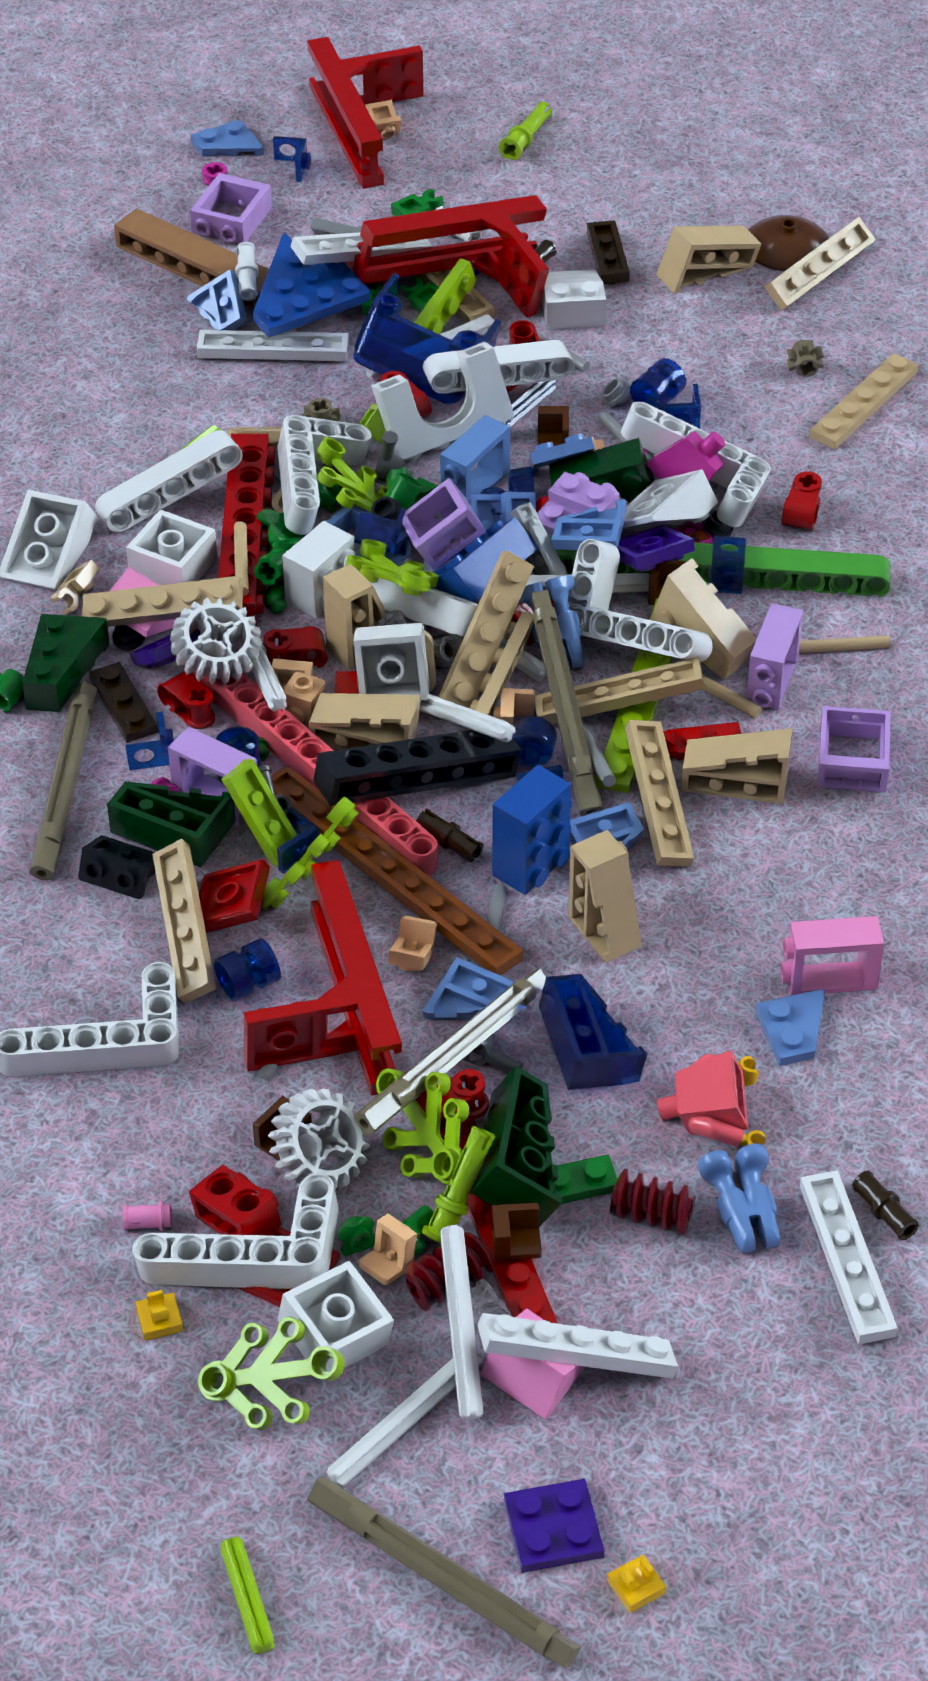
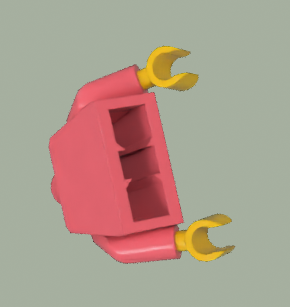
(713, 1099)

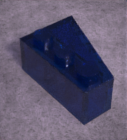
(585, 1037)

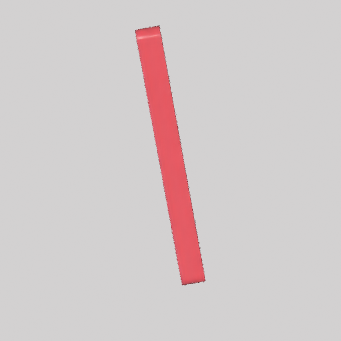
(299, 750)

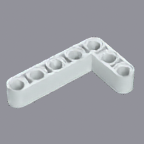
(297, 467)
(740, 473)
(594, 604)
(101, 1044)
(248, 1259)

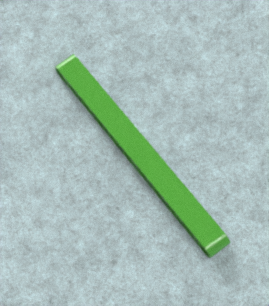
(789, 569)

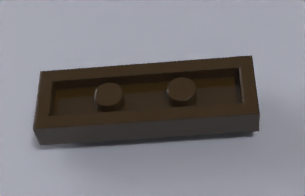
(608, 252)
(123, 702)

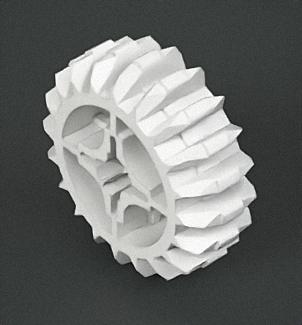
(212, 652)
(332, 1135)

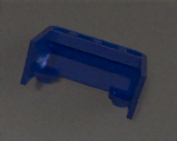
(402, 346)

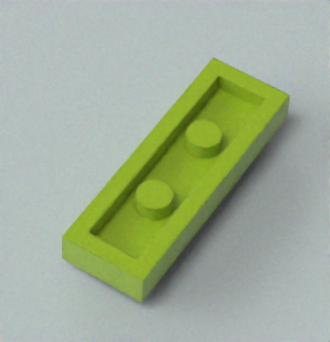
(447, 297)
(259, 808)

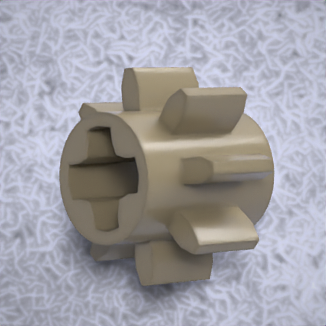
(805, 358)
(321, 409)

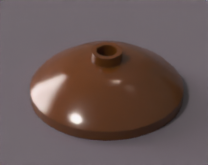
(786, 240)

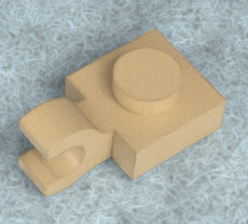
(76, 583)

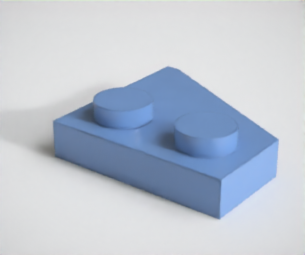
(226, 140)
(221, 302)
(547, 453)
(590, 524)
(618, 820)
(464, 992)
(792, 1025)

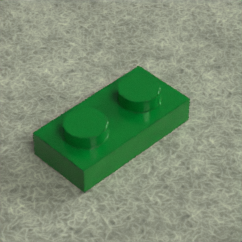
(585, 1178)

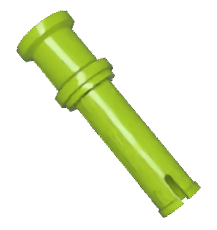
(521, 135)
(452, 1202)

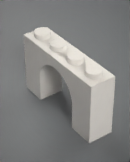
(484, 396)

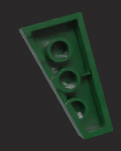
(519, 1159)

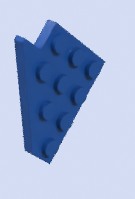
(304, 293)

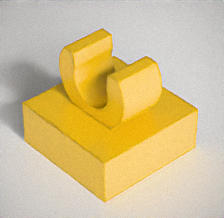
(158, 1315)
(636, 1583)

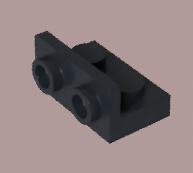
(116, 866)

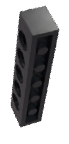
(414, 766)

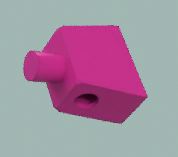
(689, 455)

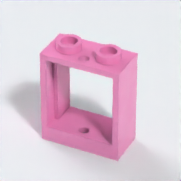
(827, 937)

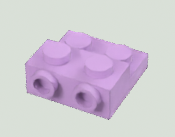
(572, 496)

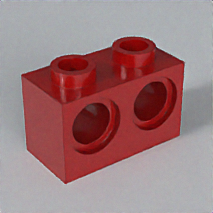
(234, 1204)

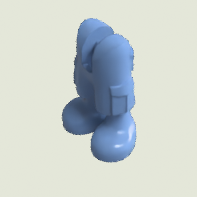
(567, 619)
(748, 1208)

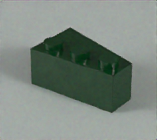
(618, 465)
(60, 658)
(161, 817)

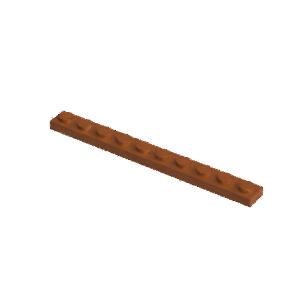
(403, 879)

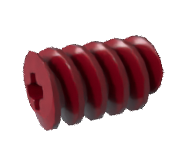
(652, 1202)
(428, 1278)

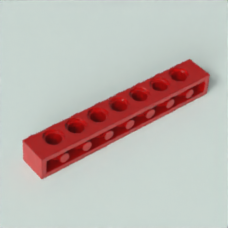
(244, 499)

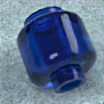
(537, 740)

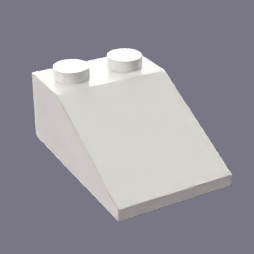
(574, 300)
(671, 502)
(47, 540)

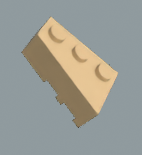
(705, 252)
(348, 605)
(693, 605)
(364, 719)
(739, 765)
(603, 896)

